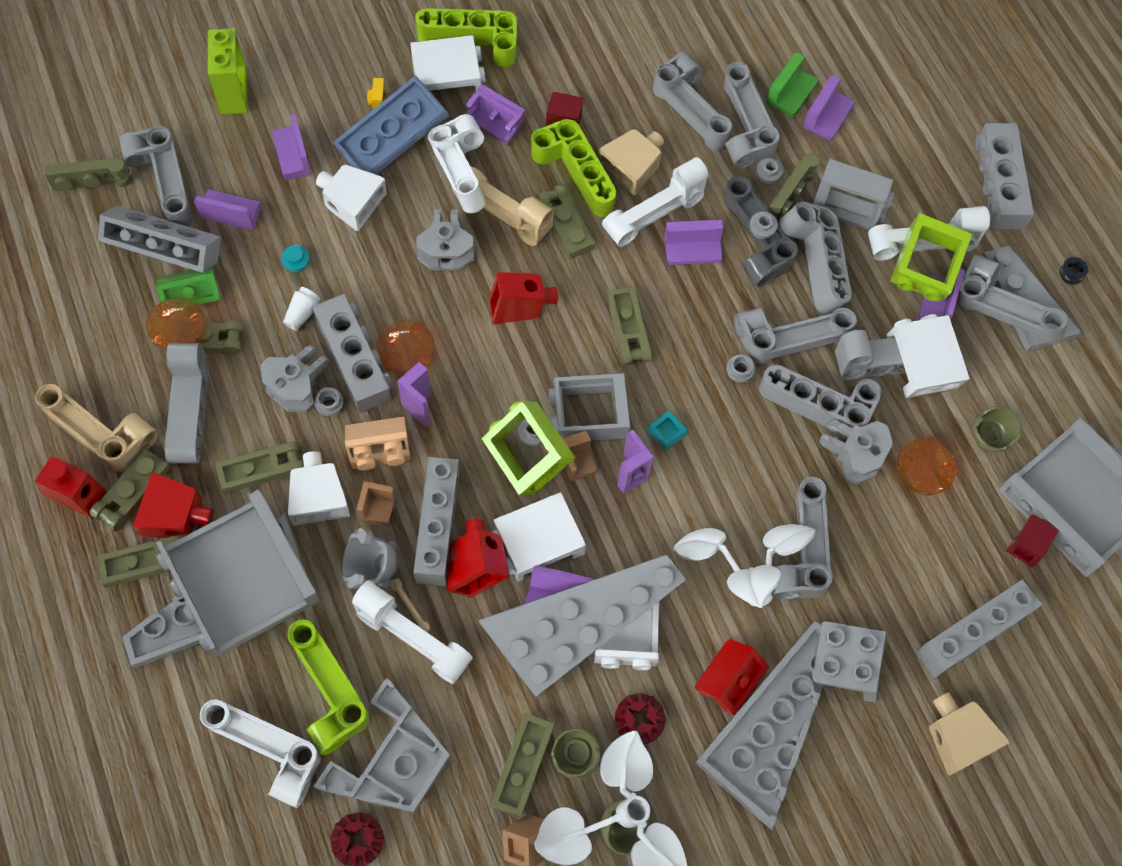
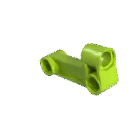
(332, 729)

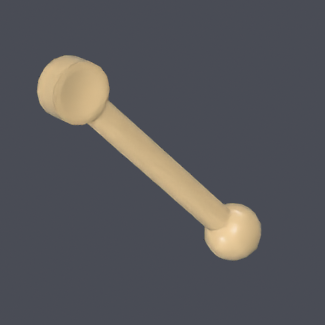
(396, 585)

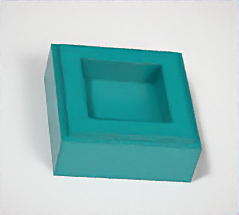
(667, 430)

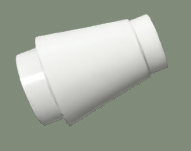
(300, 308)

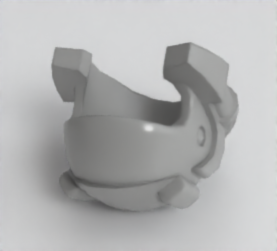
(368, 559)

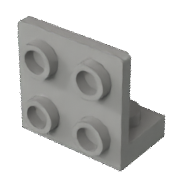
(850, 658)

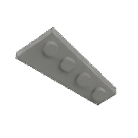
(1020, 281)

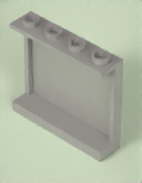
(1077, 491)
(237, 576)

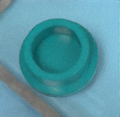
(295, 258)

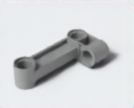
(674, 84)
(749, 147)
(158, 148)
(1006, 306)
(790, 338)
(816, 554)

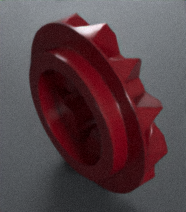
(635, 703)
(358, 855)

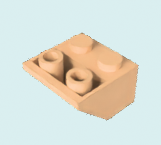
(377, 443)

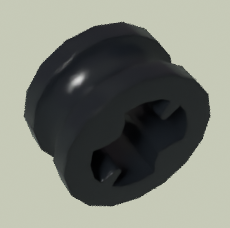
(1072, 278)

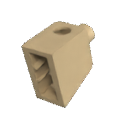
(632, 158)
(963, 734)

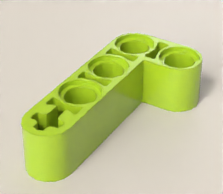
(487, 27)
(566, 142)

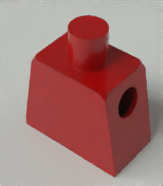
(519, 297)
(64, 485)
(170, 509)
(476, 560)

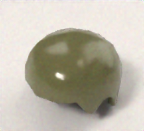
(996, 429)
(576, 753)
(618, 837)

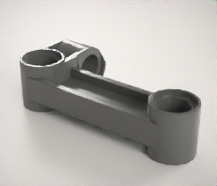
(766, 263)

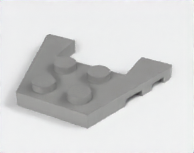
(402, 766)

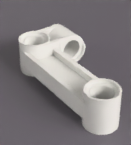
(449, 145)
(684, 189)
(889, 242)
(377, 610)
(293, 779)

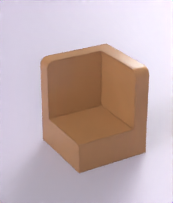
(583, 464)
(376, 504)
(520, 839)

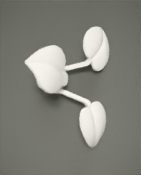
(750, 584)
(626, 765)

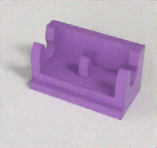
(496, 114)

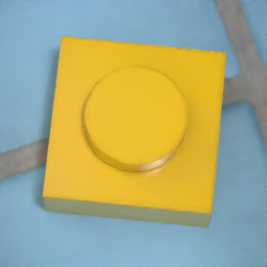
(378, 92)

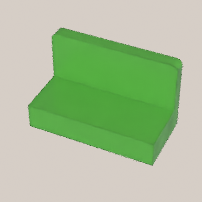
(791, 87)
(189, 285)

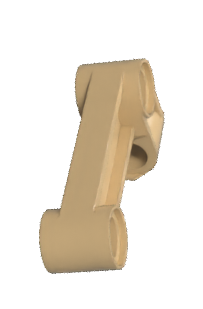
(530, 218)
(130, 436)

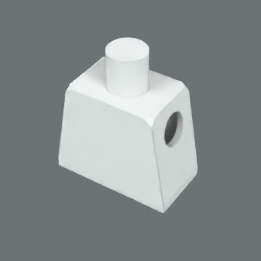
(352, 194)
(315, 492)

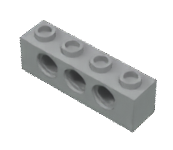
(1004, 176)
(159, 238)
(365, 392)
(436, 521)
(978, 629)

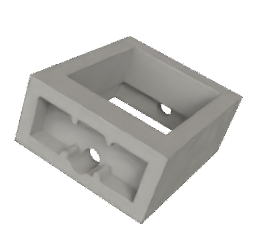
(859, 182)
(592, 385)

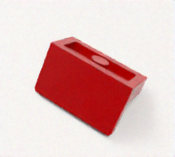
(732, 675)

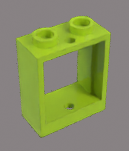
(227, 71)
(942, 235)
(548, 467)

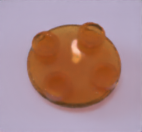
(175, 322)
(405, 345)
(926, 466)

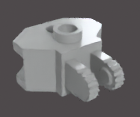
(445, 241)
(291, 381)
(863, 450)

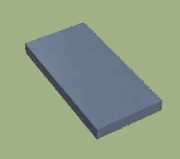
(391, 127)

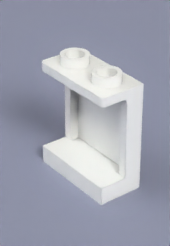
(448, 63)
(929, 355)
(539, 535)
(633, 645)

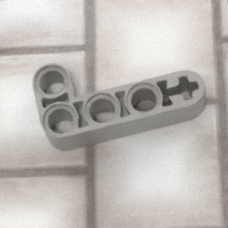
(824, 253)
(866, 359)
(818, 395)
(187, 402)

